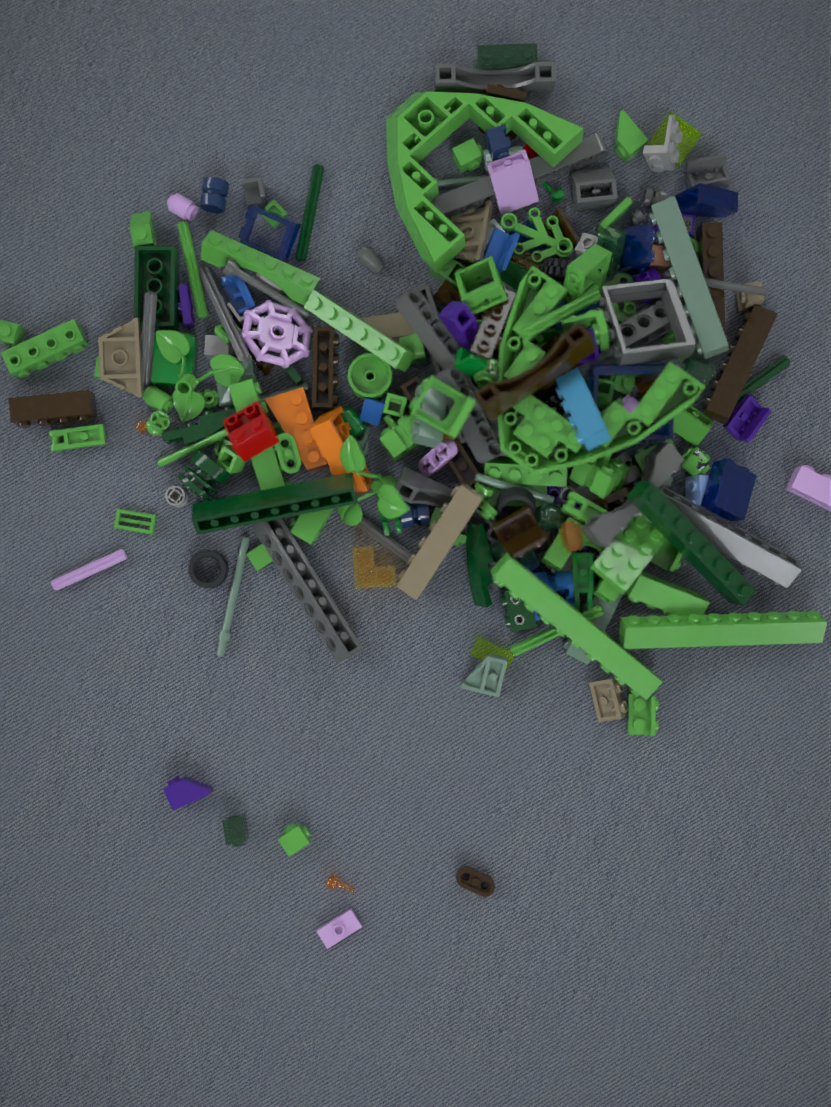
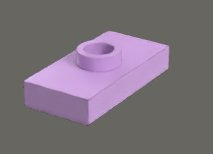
(339, 928)

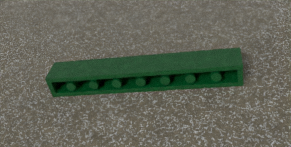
(274, 503)
(690, 542)

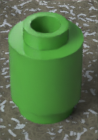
(158, 399)

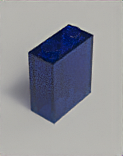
(728, 490)

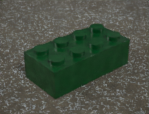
(158, 272)

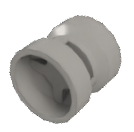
(181, 496)

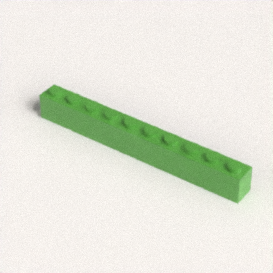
(576, 626)
(721, 629)

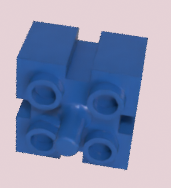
(560, 583)

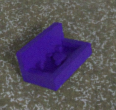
(746, 419)

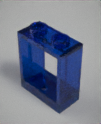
(287, 241)

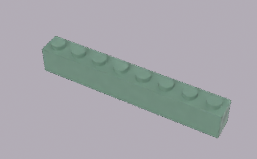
(689, 277)

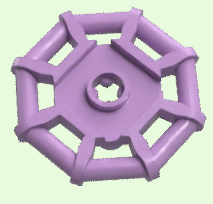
(269, 340)

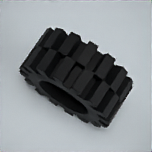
(555, 269)

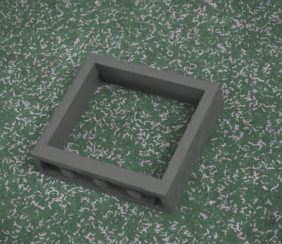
(644, 290)

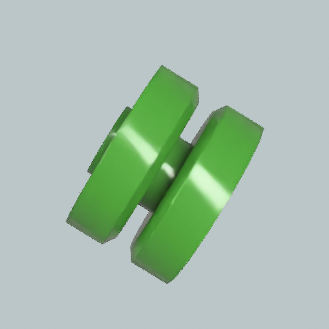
(363, 368)

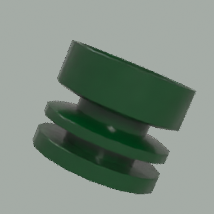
(203, 476)

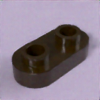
(474, 881)

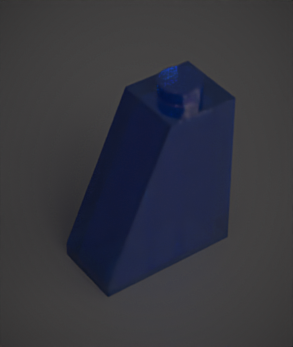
(707, 201)

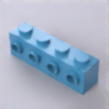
(582, 409)

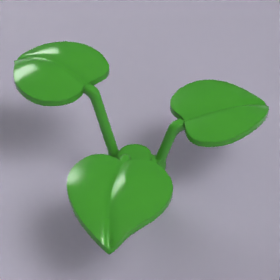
(187, 402)
(390, 502)

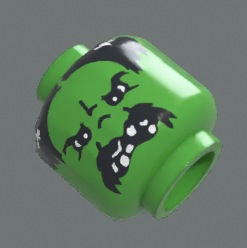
(489, 374)
(696, 461)

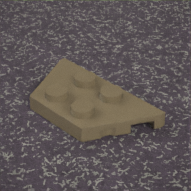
(475, 227)
(121, 357)

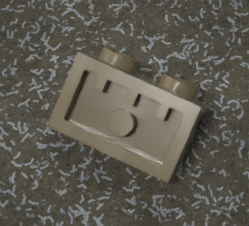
(608, 699)

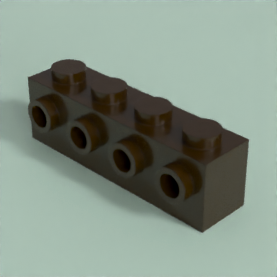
(324, 369)
(52, 407)

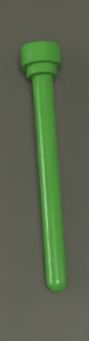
(192, 448)

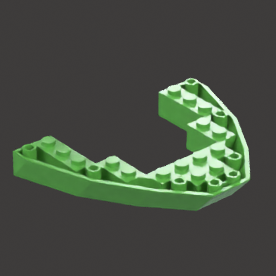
(424, 124)
(533, 430)

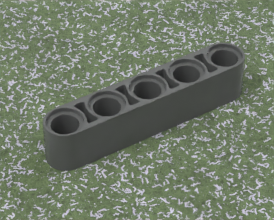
(476, 427)

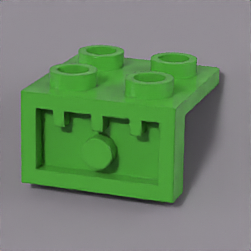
(592, 319)

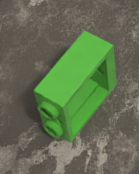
(584, 272)
(493, 291)

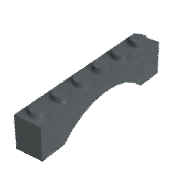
(529, 78)
(659, 465)
(421, 489)

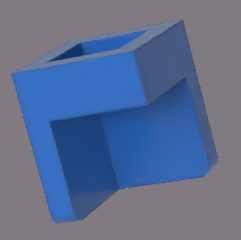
(372, 411)

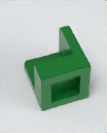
(469, 363)

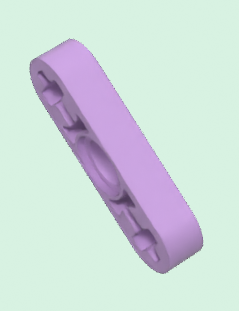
(443, 456)

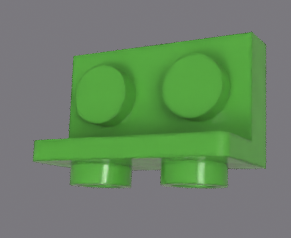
(642, 715)

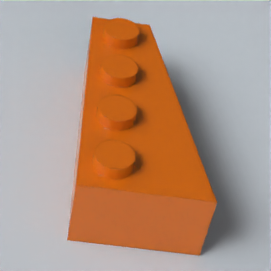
(296, 418)
(330, 434)

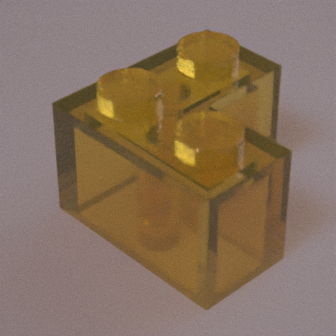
(368, 575)

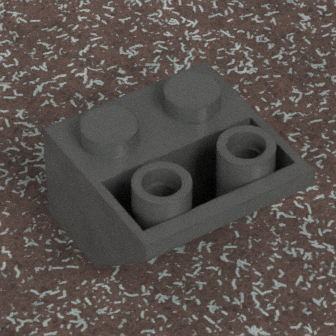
(593, 188)

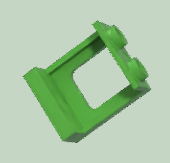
(457, 415)

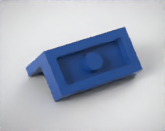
(501, 248)

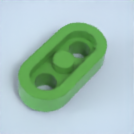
(287, 453)

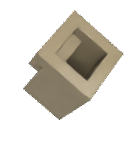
(747, 301)

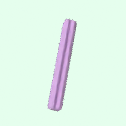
(89, 569)

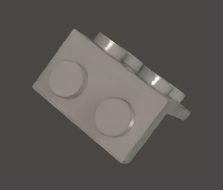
(665, 156)

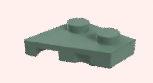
(487, 676)

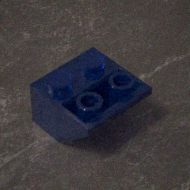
(638, 249)

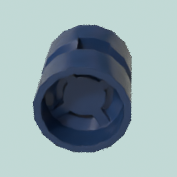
(214, 193)
(417, 514)

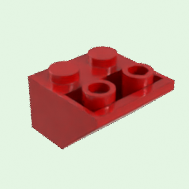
(250, 431)

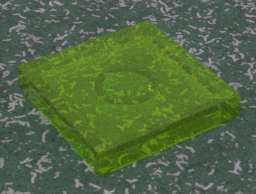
(689, 137)

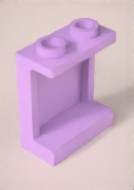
(512, 182)

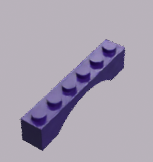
(461, 324)

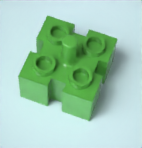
(397, 437)
(601, 475)

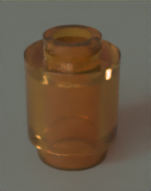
(571, 536)

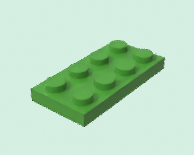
(629, 553)

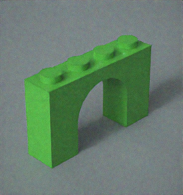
(557, 556)

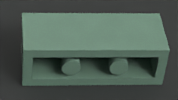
(434, 405)

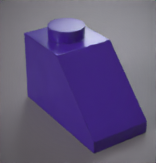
(184, 791)

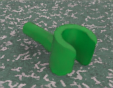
(557, 195)

